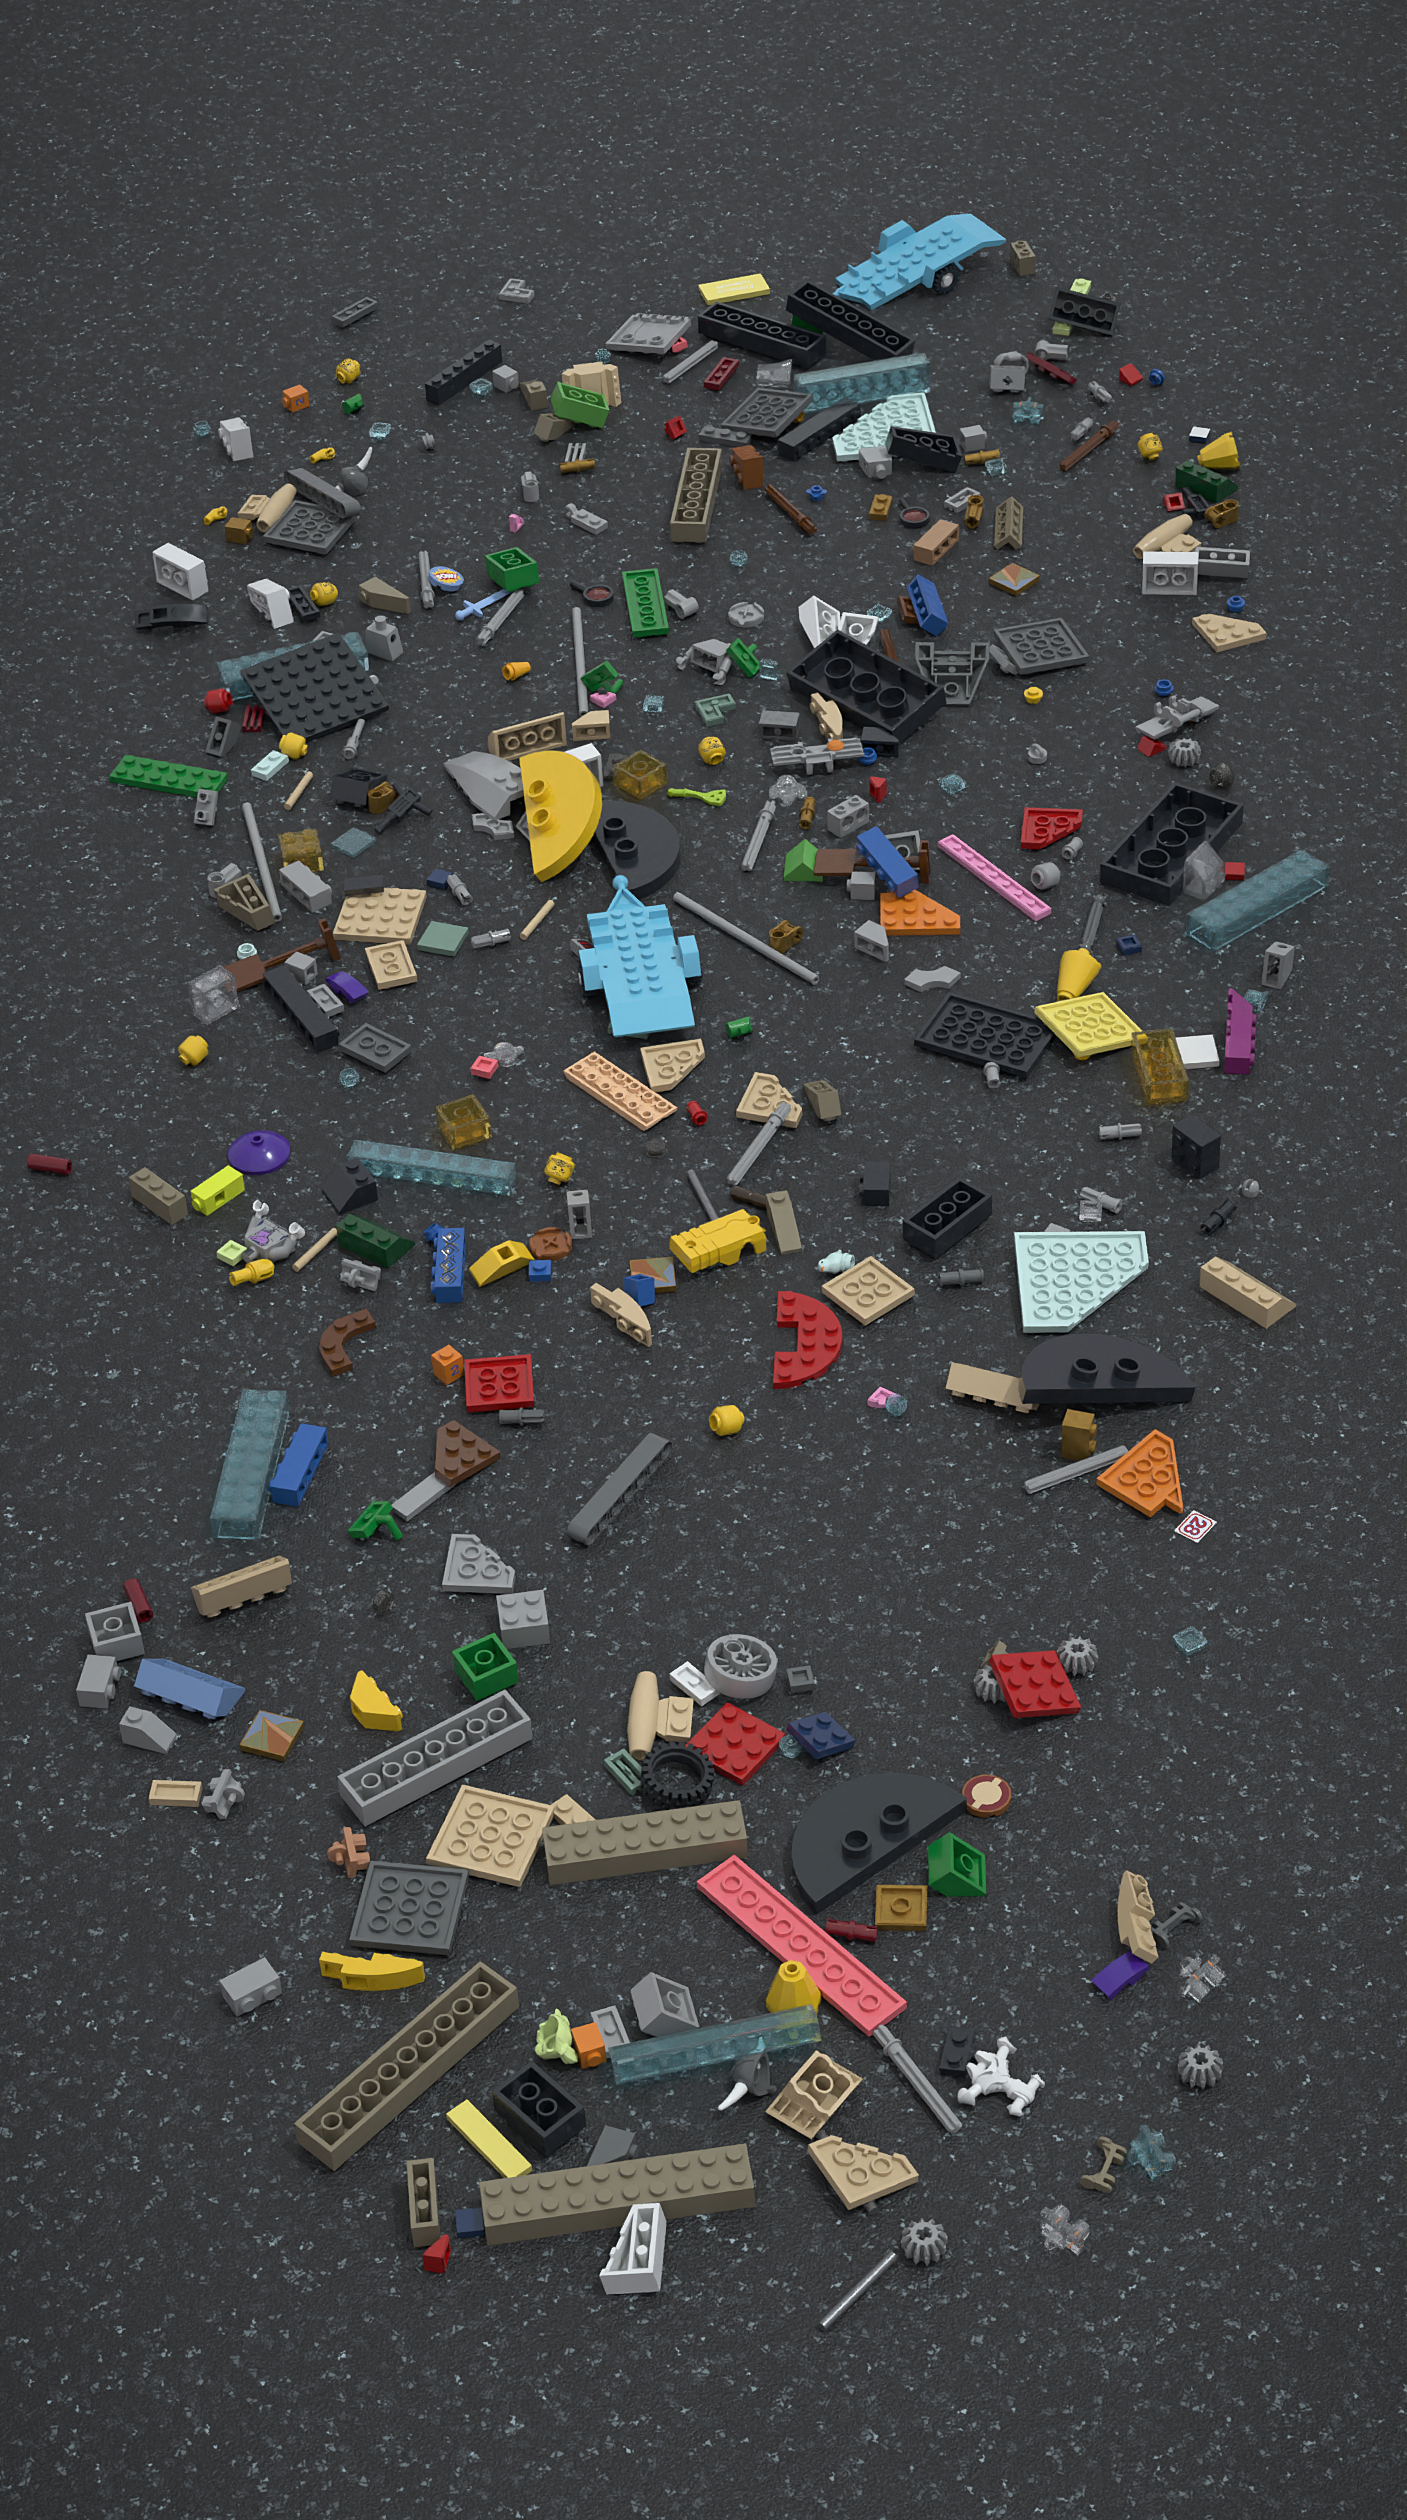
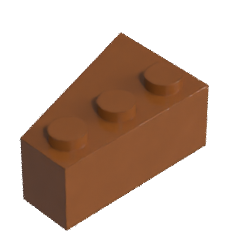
(747, 466)

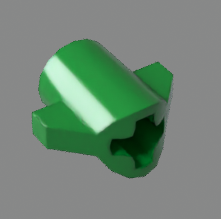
(353, 404)
(738, 1027)

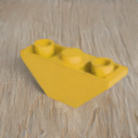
(500, 1262)
(373, 1706)

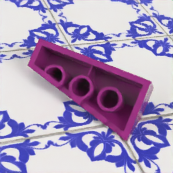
(1239, 1035)

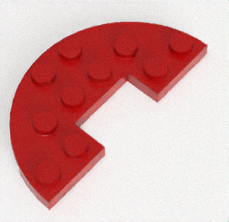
(817, 1339)

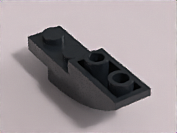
(171, 615)

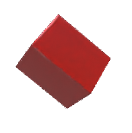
(877, 788)

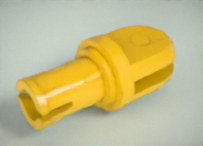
(253, 1272)

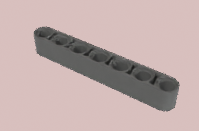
(322, 493)
(619, 1489)

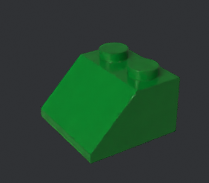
(956, 1867)

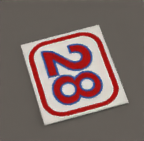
(1195, 1526)

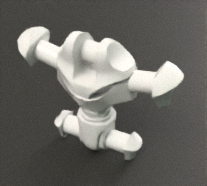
(993, 2076)

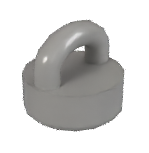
(1037, 754)

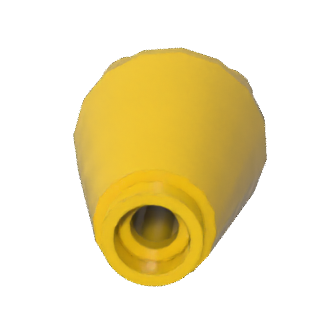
(1076, 973)

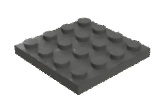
(767, 412)
(308, 528)
(1041, 646)
(409, 1907)

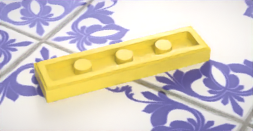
(488, 2141)

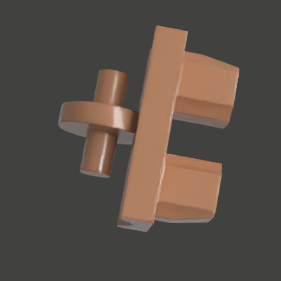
(347, 1852)

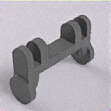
(1178, 1914)

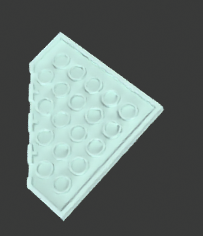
(872, 429)
(1073, 1274)

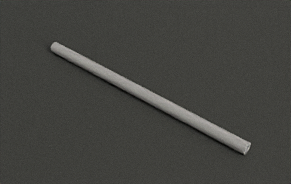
(580, 661)
(261, 861)
(746, 938)

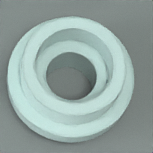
(245, 951)

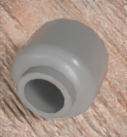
(1045, 875)

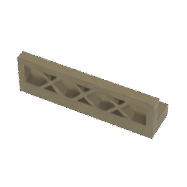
(1008, 524)

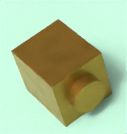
(239, 530)

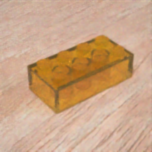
(1159, 1066)

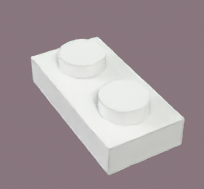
(693, 1683)

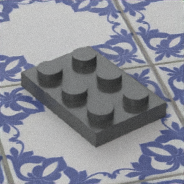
(375, 1047)

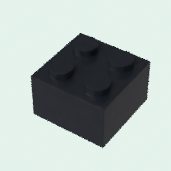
(1196, 1146)

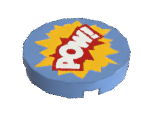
(446, 578)

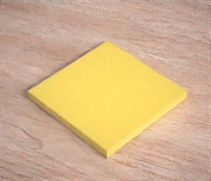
(1088, 1024)

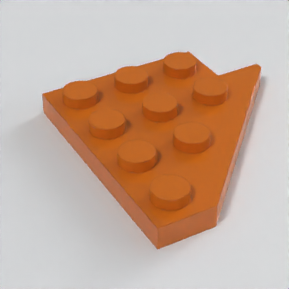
(916, 915)
(1146, 1476)

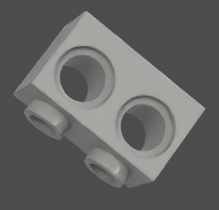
(848, 816)

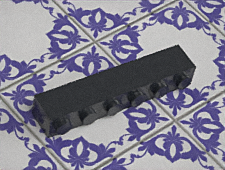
(463, 372)
(819, 429)
(301, 1009)

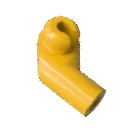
(323, 454)
(215, 514)

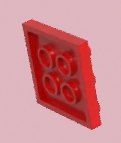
(499, 1383)
(1034, 1684)
(737, 1743)

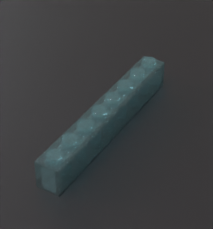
(435, 1167)
(714, 2044)

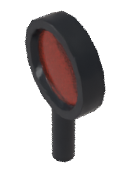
(913, 516)
(595, 595)

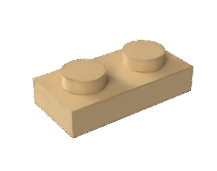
(569, 1812)

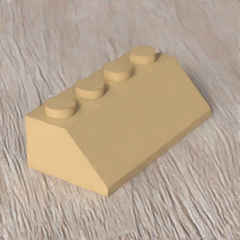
(528, 737)
(1244, 1292)
(985, 1386)
(242, 1585)

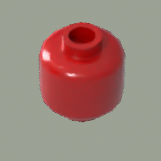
(218, 701)

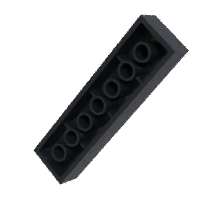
(847, 323)
(761, 334)

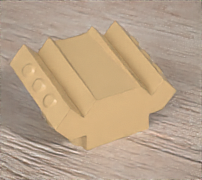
(596, 378)
(814, 2094)

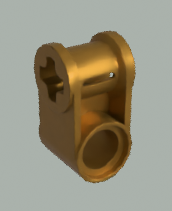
(1223, 513)
(381, 798)
(785, 936)

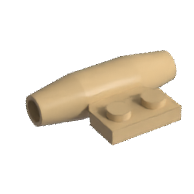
(267, 508)
(1168, 538)
(651, 1717)

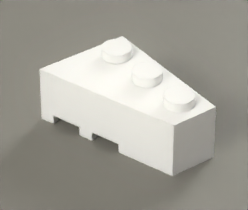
(236, 438)
(271, 600)
(639, 2253)

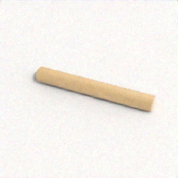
(297, 792)
(537, 919)
(312, 1252)

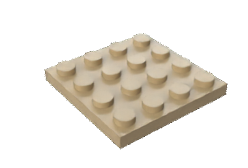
(380, 916)
(491, 1835)

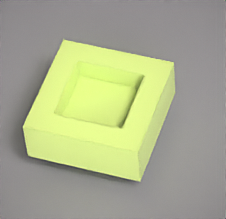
(231, 1253)

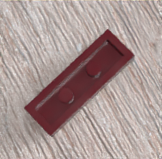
(721, 373)

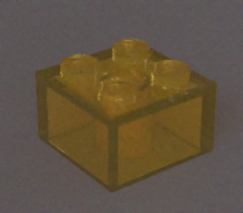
(640, 774)
(301, 847)
(463, 1121)

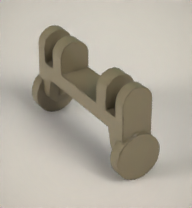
(1102, 2180)

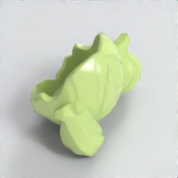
(555, 2039)

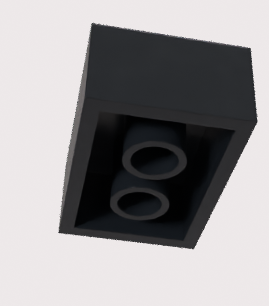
(539, 2108)

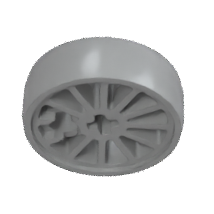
(740, 1666)

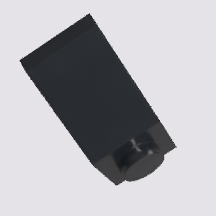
(881, 741)

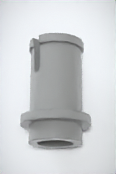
(1069, 851)
(991, 1071)

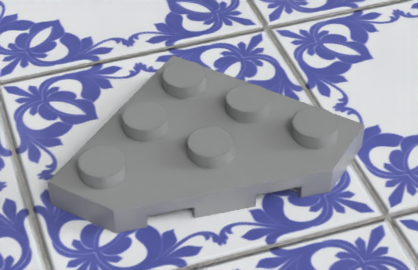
(475, 1568)

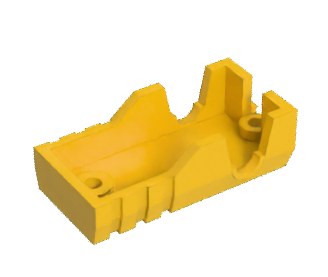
(718, 1241)

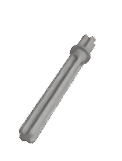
(427, 593)
(487, 631)
(766, 815)
(775, 1120)
(894, 2049)

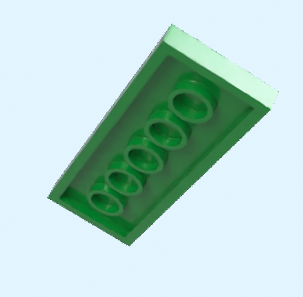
(645, 602)
(166, 776)

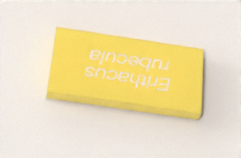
(734, 289)

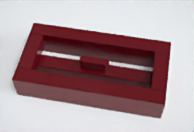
(254, 711)

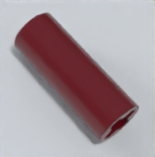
(49, 1164)
(138, 1599)

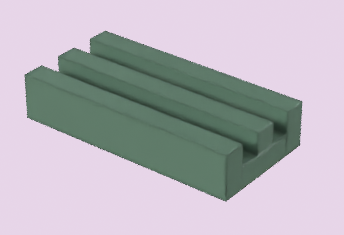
(608, 1763)

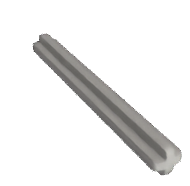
(690, 362)
(1074, 1470)

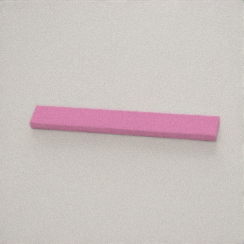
(994, 877)

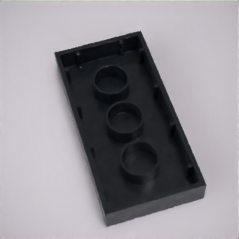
(867, 685)
(1155, 849)

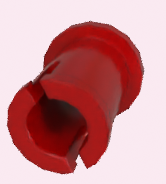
(698, 1115)

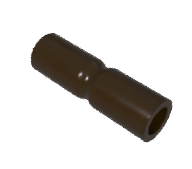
(748, 1196)

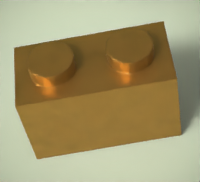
(1078, 1435)

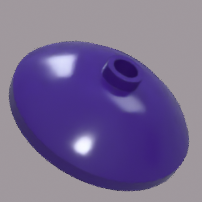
(259, 1152)

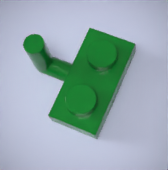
(744, 656)
(600, 677)
(374, 1515)

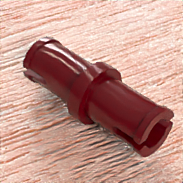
(851, 1930)

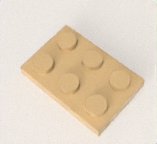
(391, 964)

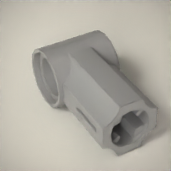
(1052, 351)
(530, 487)
(683, 606)
(223, 877)

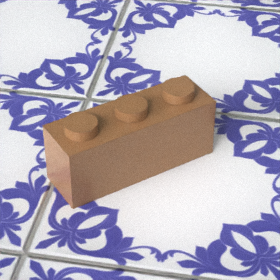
(936, 542)

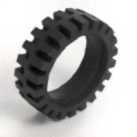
(679, 1754)

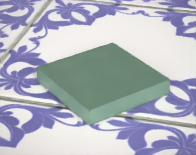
(442, 938)

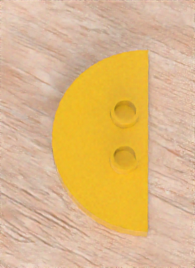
(561, 809)

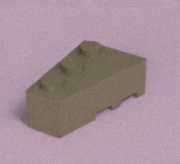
(245, 902)

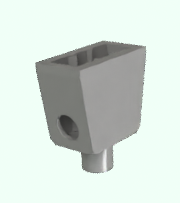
(875, 461)
(383, 639)
(1277, 958)
(579, 1209)

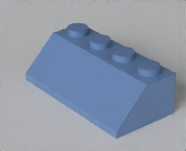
(188, 1687)

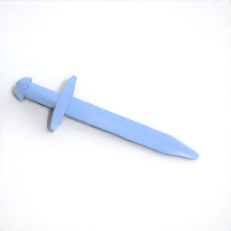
(475, 608)

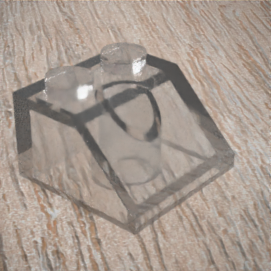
(1203, 872)

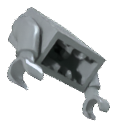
(710, 655)

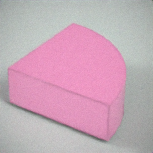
(515, 522)
(604, 699)
(878, 1398)

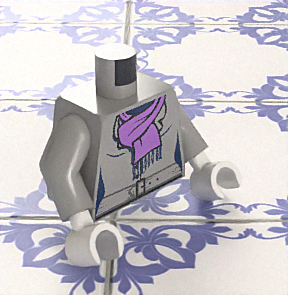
(267, 1239)

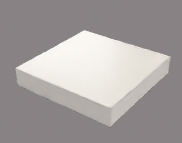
(1198, 1051)

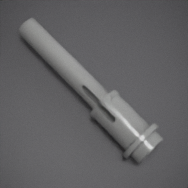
(350, 750)

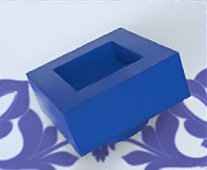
(539, 1270)

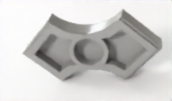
(498, 829)
(922, 980)

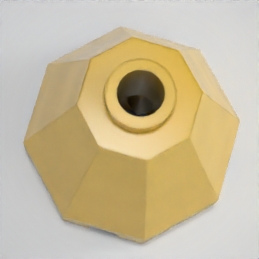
(1220, 454)
(792, 1988)

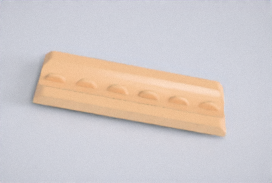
(619, 1091)

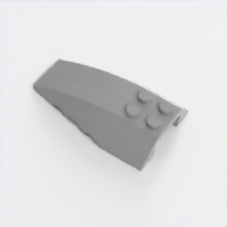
(487, 781)

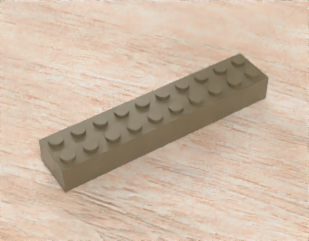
(406, 2066)
(605, 2193)

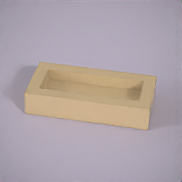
(175, 1793)

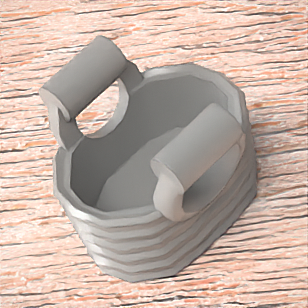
(1011, 359)

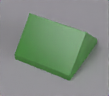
(801, 863)

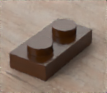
(907, 610)

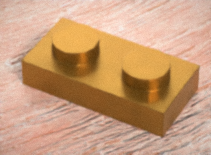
(880, 507)

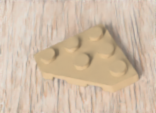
(1226, 632)
(671, 1062)
(764, 1097)
(860, 2170)

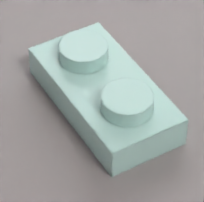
(269, 765)

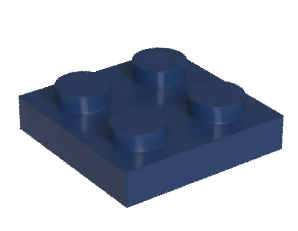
(820, 1735)

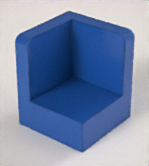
(640, 1288)

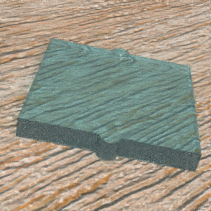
(353, 842)

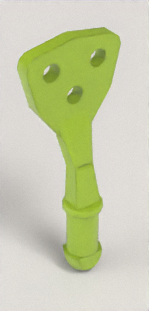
(713, 798)

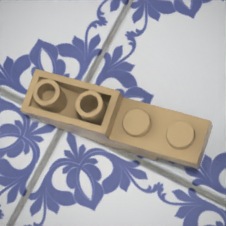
(828, 716)
(627, 1312)
(1134, 1914)

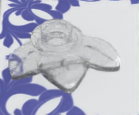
(787, 790)
(505, 1053)

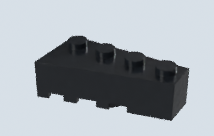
(924, 447)

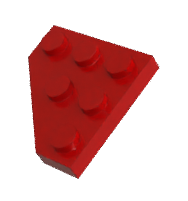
(1048, 825)

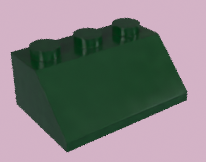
(1204, 482)
(372, 1240)

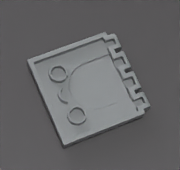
(649, 333)

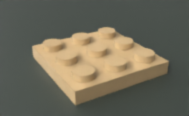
(868, 1290)

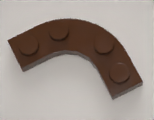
(338, 1334)

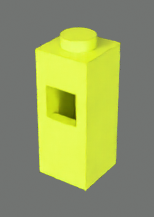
(217, 1190)

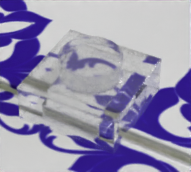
(1090, 1211)

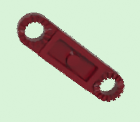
(1045, 367)

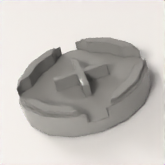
(746, 615)

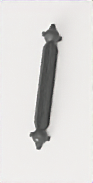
(1092, 922)

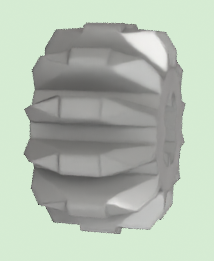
(1184, 752)
(1077, 1655)
(987, 1685)
(1200, 2066)
(924, 2241)

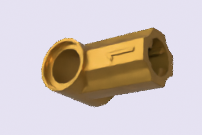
(974, 511)

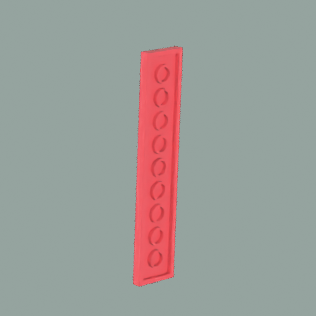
(795, 1937)

